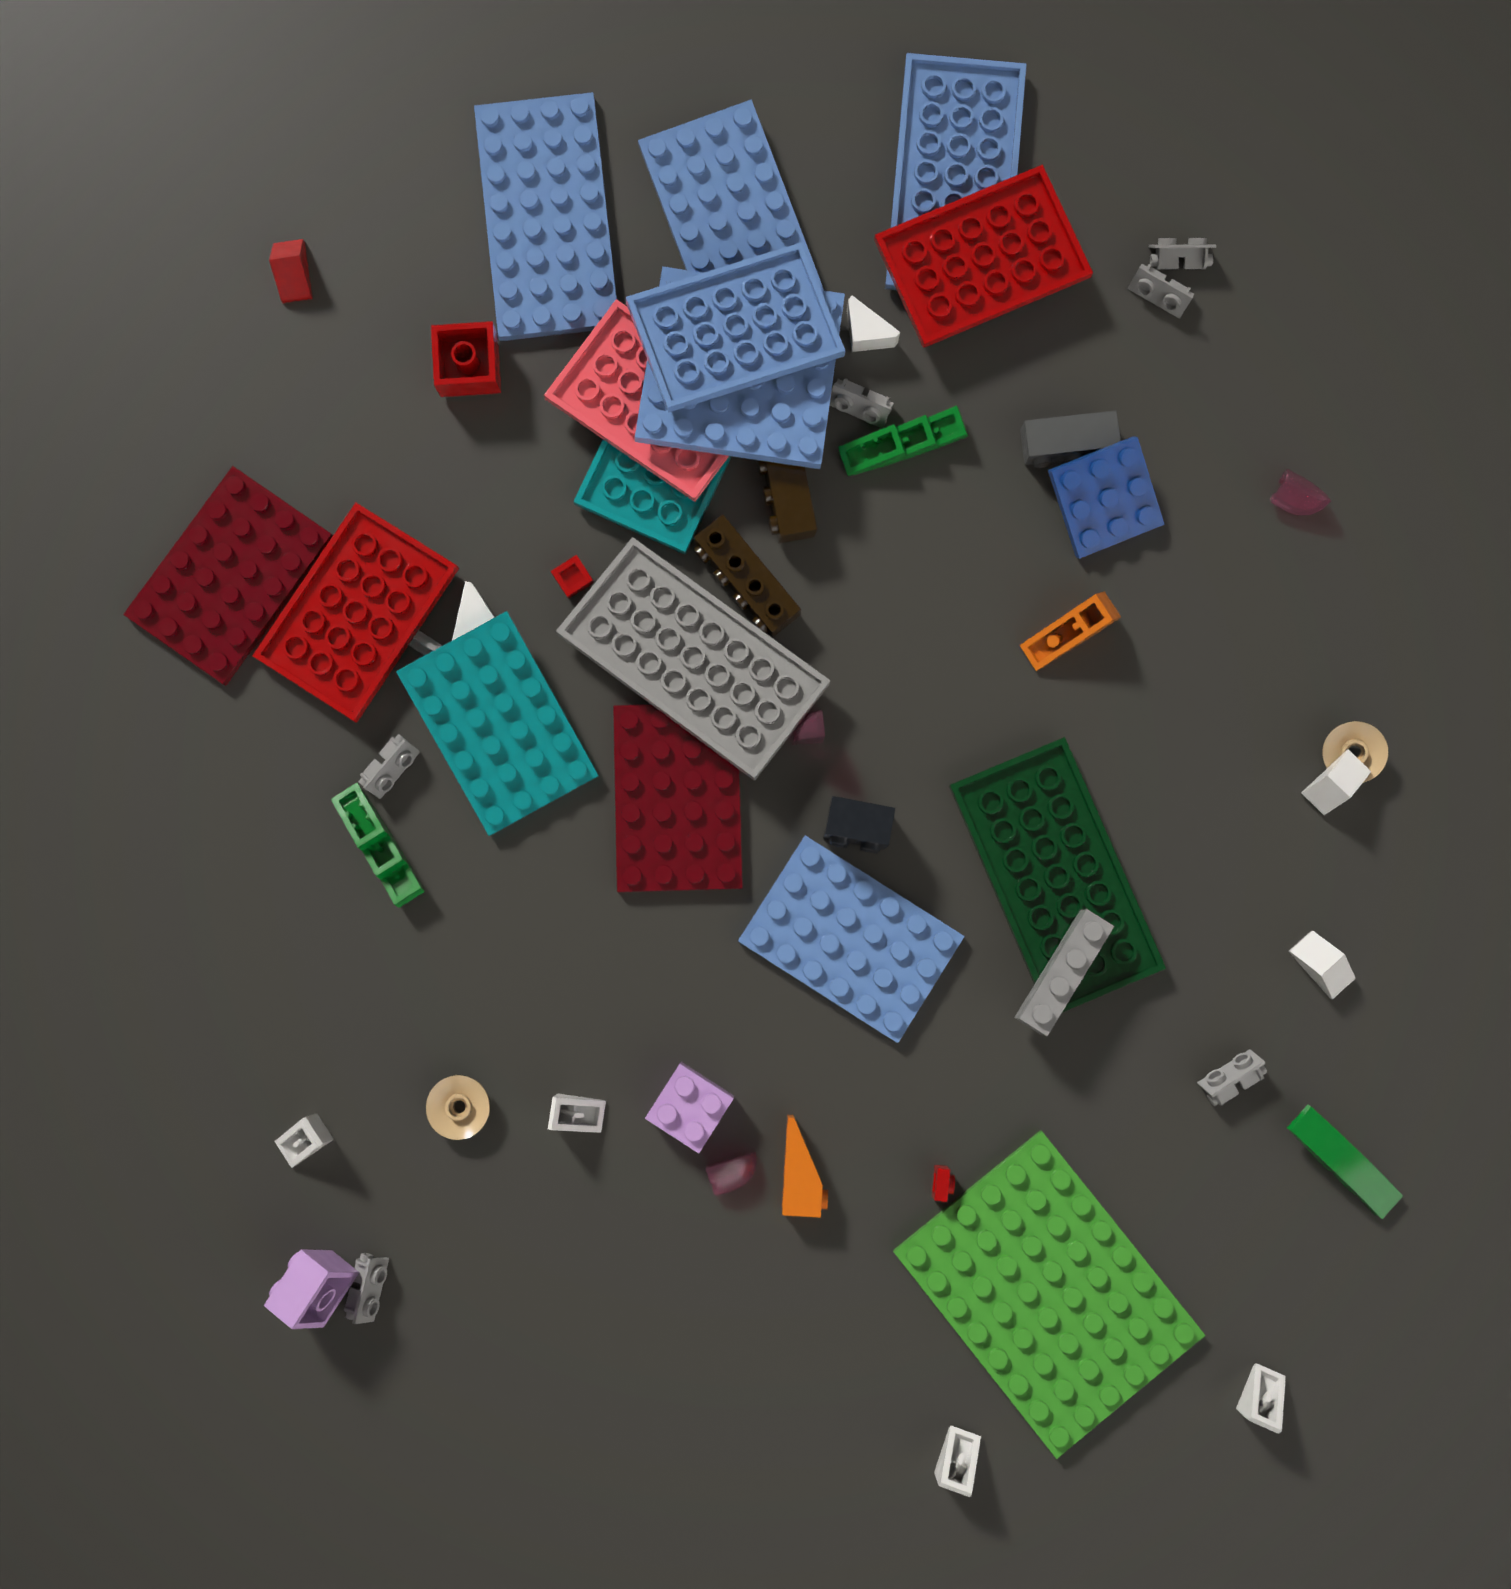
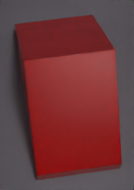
(291, 270)

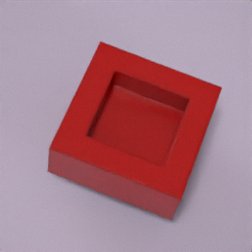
(572, 576)
(942, 1183)

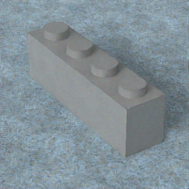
(1064, 972)

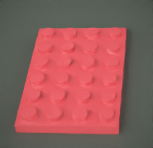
(604, 393)

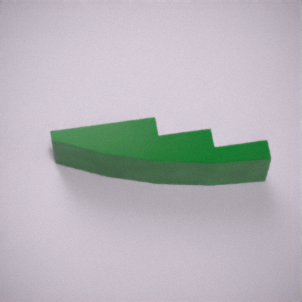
(903, 441)
(377, 845)
(1344, 1161)

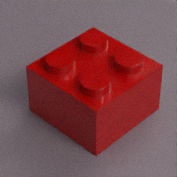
(466, 359)

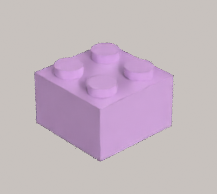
(689, 1107)
(310, 1288)

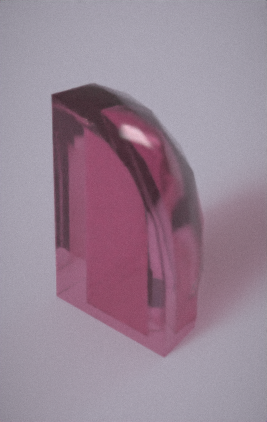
(1299, 495)
(810, 729)
(731, 1173)

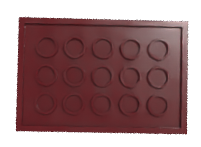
(228, 575)
(673, 807)

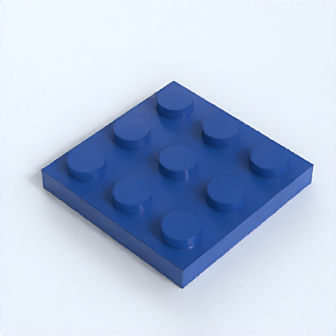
(1106, 497)

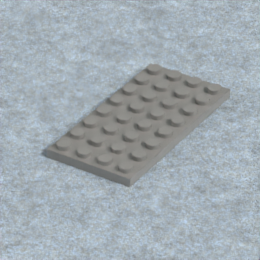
(693, 658)

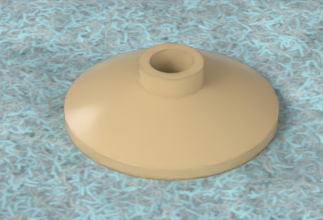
(1361, 734)
(442, 1112)

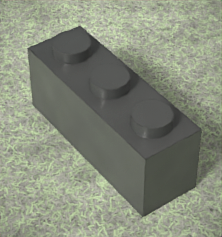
(1067, 437)

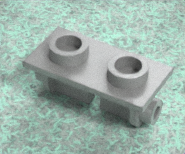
(1194, 254)
(1169, 296)
(849, 399)
(380, 777)
(1220, 1083)
(364, 1302)

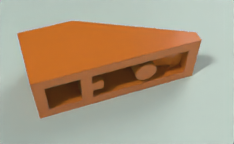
(1070, 630)
(801, 1183)

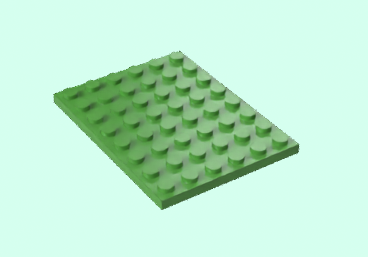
(1048, 1294)

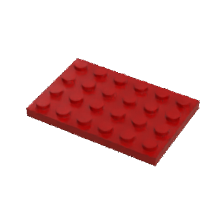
(983, 256)
(356, 612)

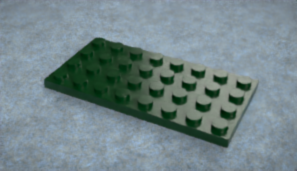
(1051, 861)

